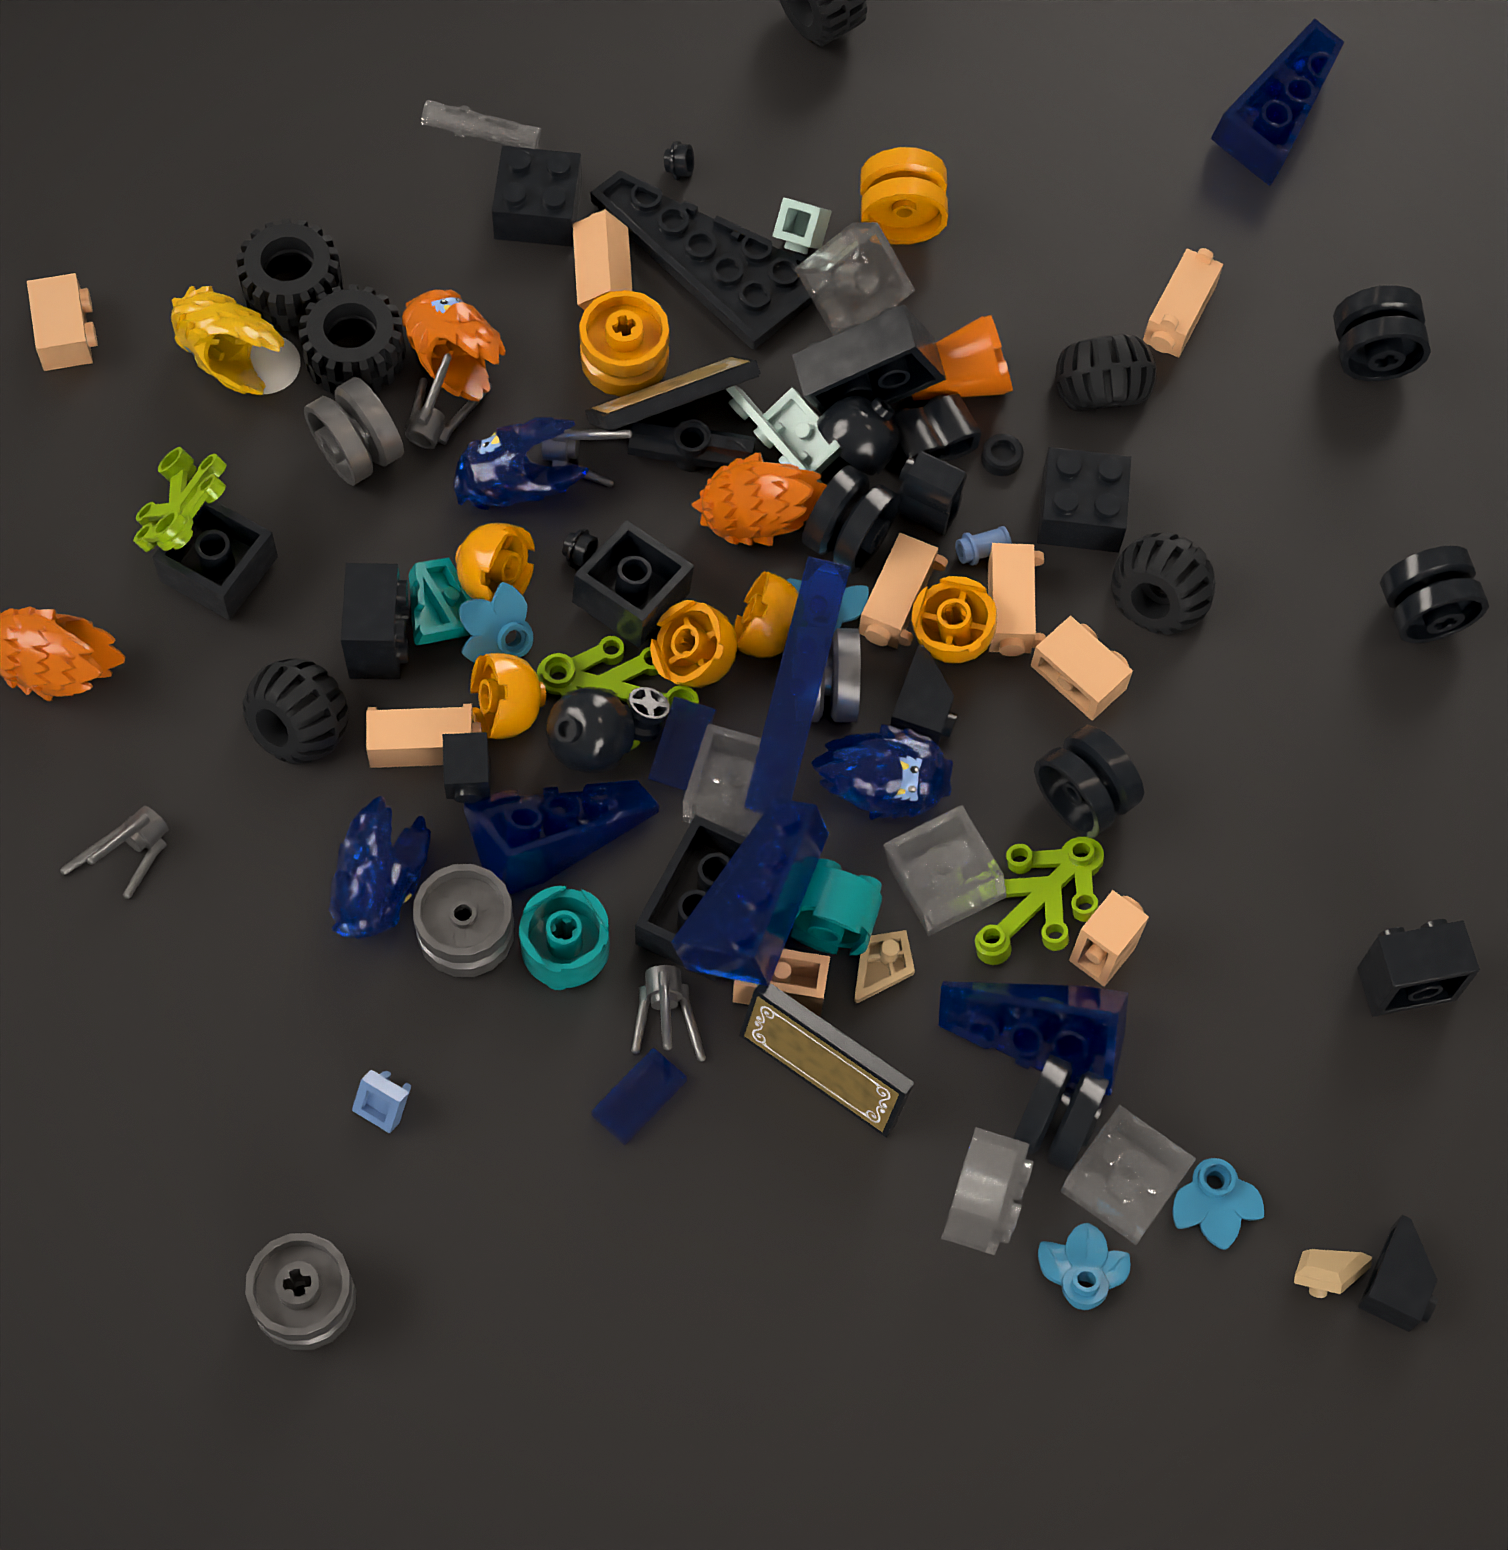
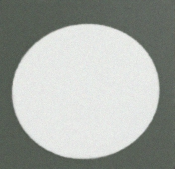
(276, 368)

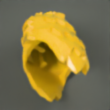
(222, 337)

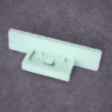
(791, 428)

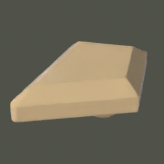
(883, 964)
(1330, 1270)

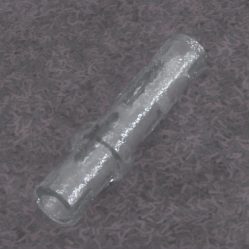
(474, 124)

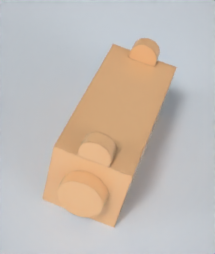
(601, 257)
(1183, 302)
(897, 587)
(1013, 591)
(414, 735)

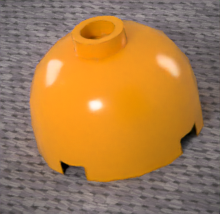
(494, 556)
(767, 616)
(954, 619)
(694, 644)
(506, 694)

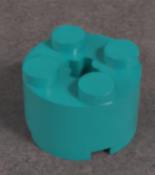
(837, 910)
(576, 916)

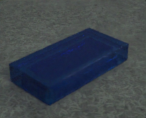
(680, 743)
(639, 1096)

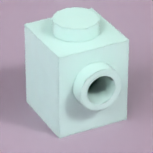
(801, 225)

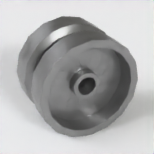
(354, 431)
(841, 678)
(464, 920)
(295, 1264)

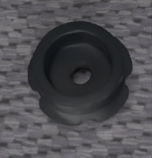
(679, 160)
(579, 547)

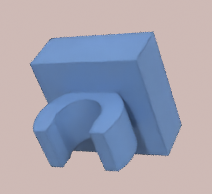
(381, 1100)

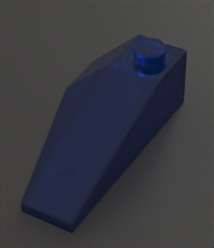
(544, 834)
(1040, 1020)

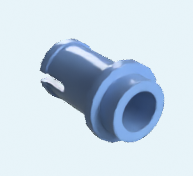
(978, 546)

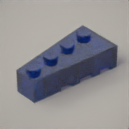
(1274, 107)
(755, 899)

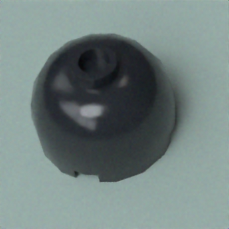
(862, 430)
(590, 729)

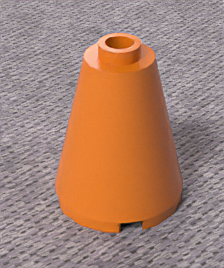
(971, 363)

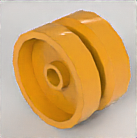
(905, 194)
(624, 342)

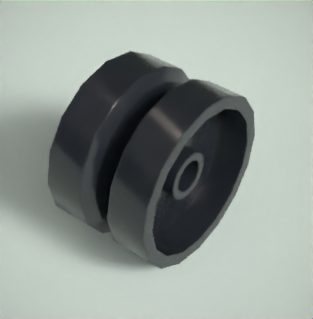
(1381, 333)
(851, 519)
(1434, 594)
(1089, 781)
(1062, 1113)

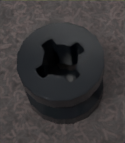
(648, 711)

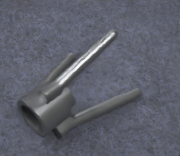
(426, 422)
(567, 446)
(140, 832)
(664, 992)

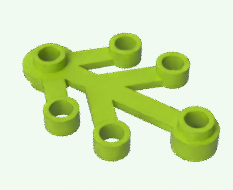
(171, 522)
(612, 679)
(1044, 892)

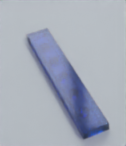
(797, 684)

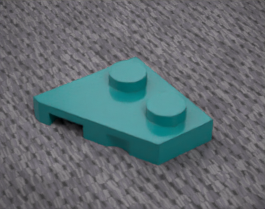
(436, 601)

